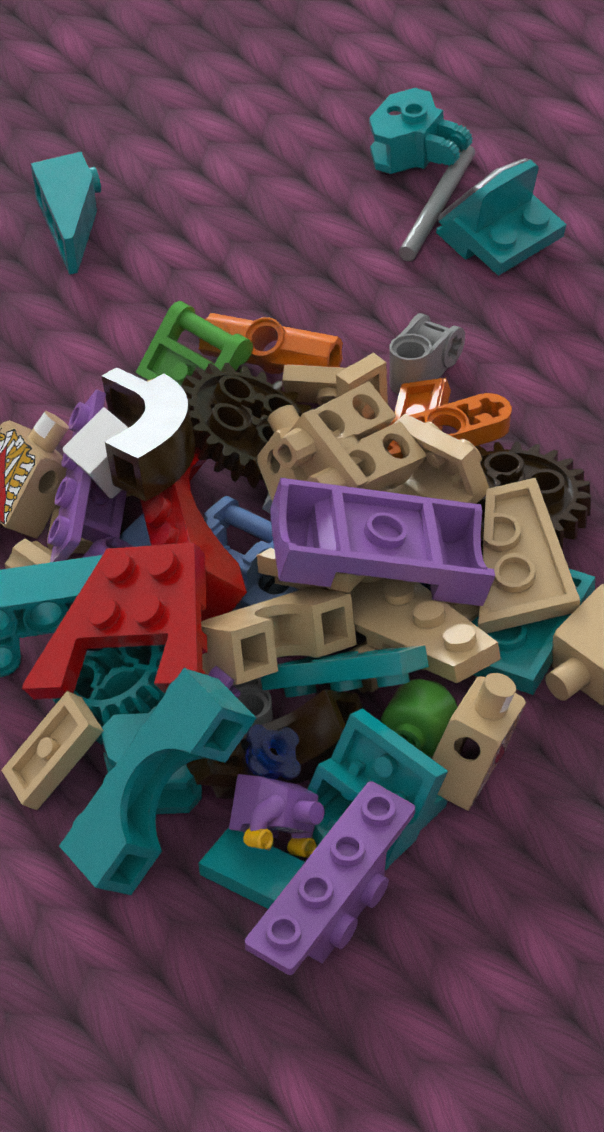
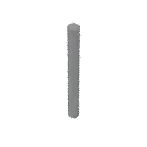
(435, 205)

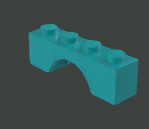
(116, 832)

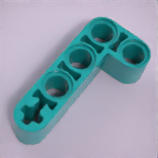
(36, 602)

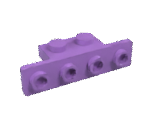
(83, 505)
(334, 883)

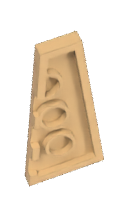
(405, 615)

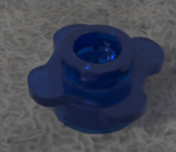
(263, 761)

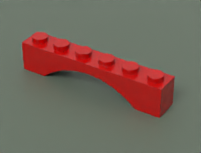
(175, 520)

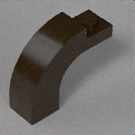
(159, 434)
(317, 727)

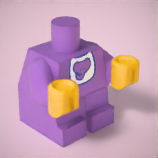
(272, 806)

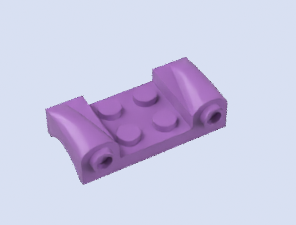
(379, 535)

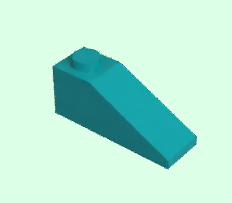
(68, 202)

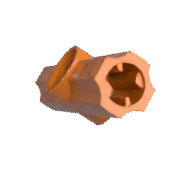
(292, 347)

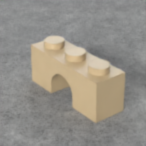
(297, 623)

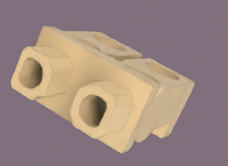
(348, 450)

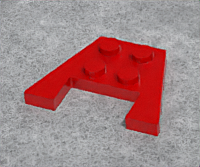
(130, 601)

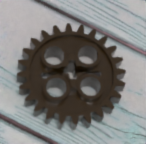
(231, 416)
(561, 486)

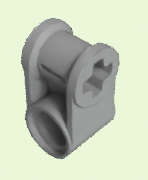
(423, 351)

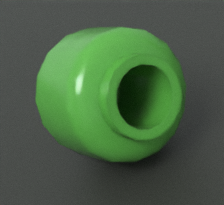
(420, 713)

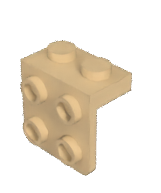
(449, 470)

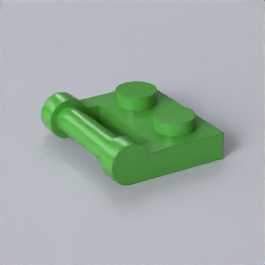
(176, 360)

